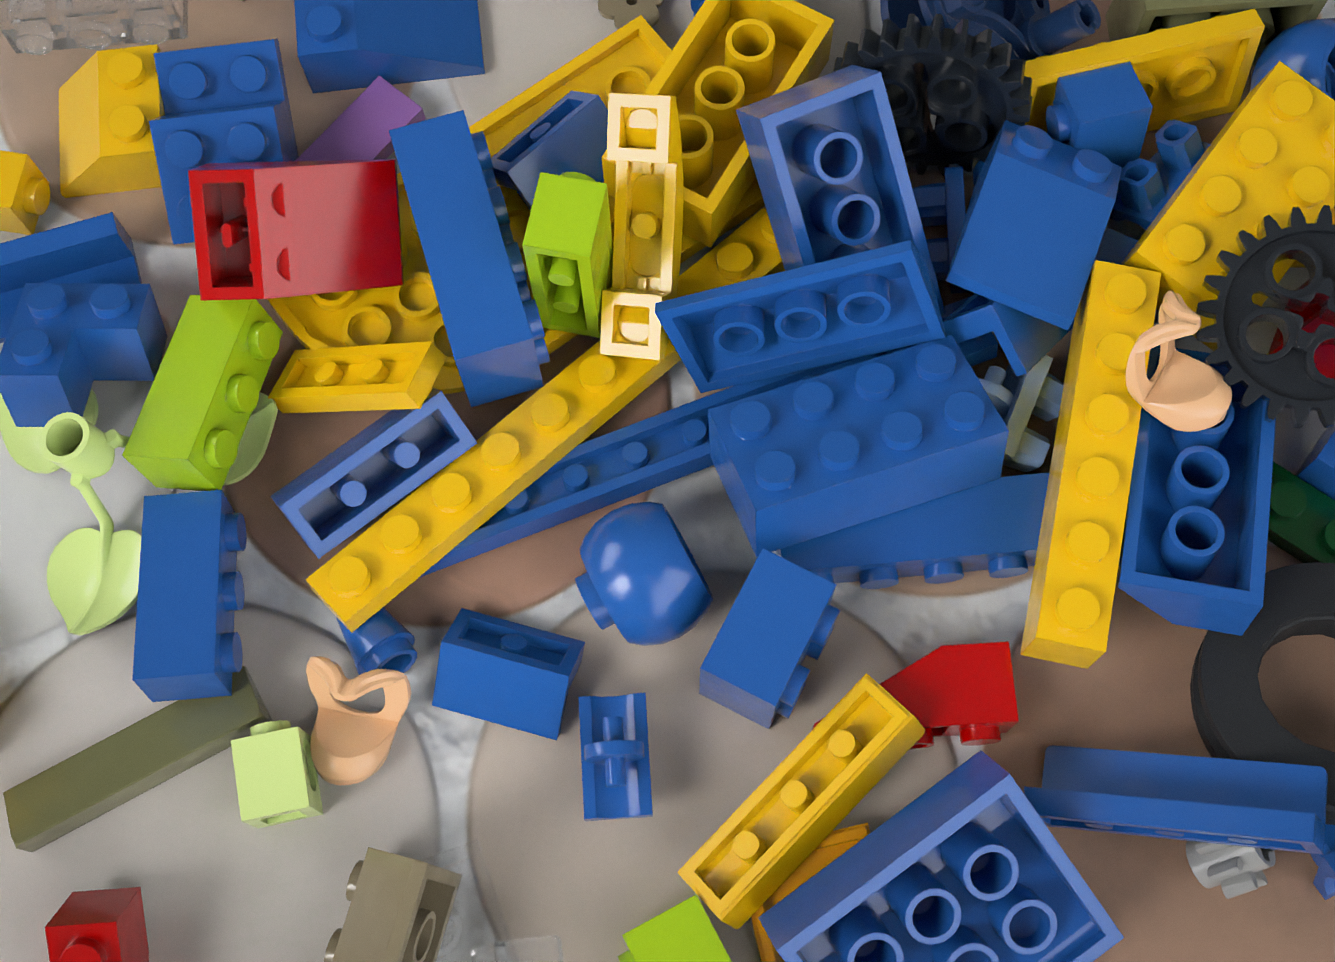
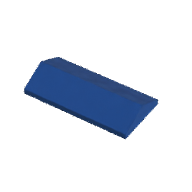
(804, 317)

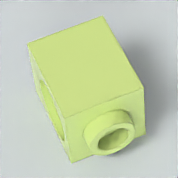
(275, 775)

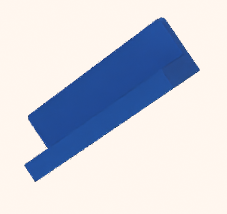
(80, 252)
(1184, 798)

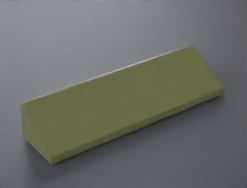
(130, 763)

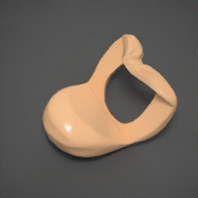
(1183, 389)
(350, 742)

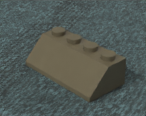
(394, 910)

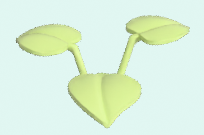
(90, 570)

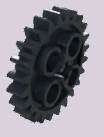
(967, 88)
(1289, 375)

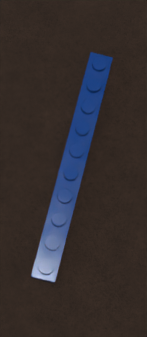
(640, 459)

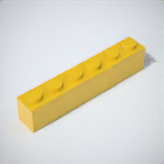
(1090, 471)

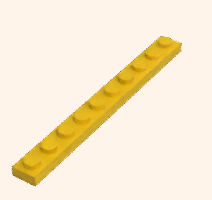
(518, 449)

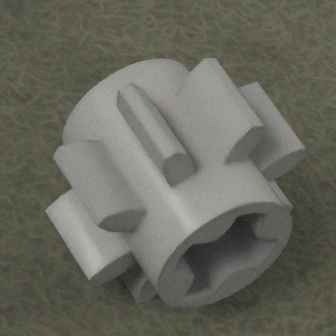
(1233, 867)

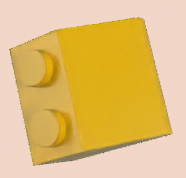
(106, 123)

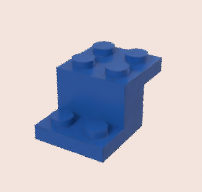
(218, 109)

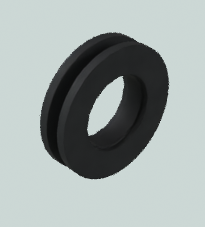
(1226, 670)

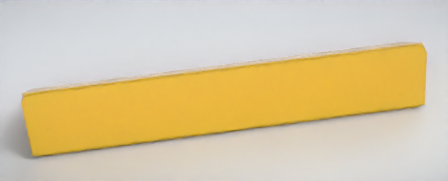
(801, 802)

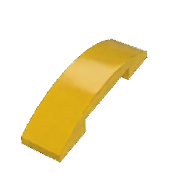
(647, 222)

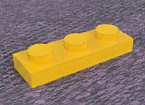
(358, 378)

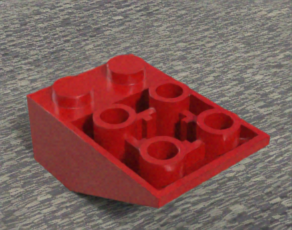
(295, 228)

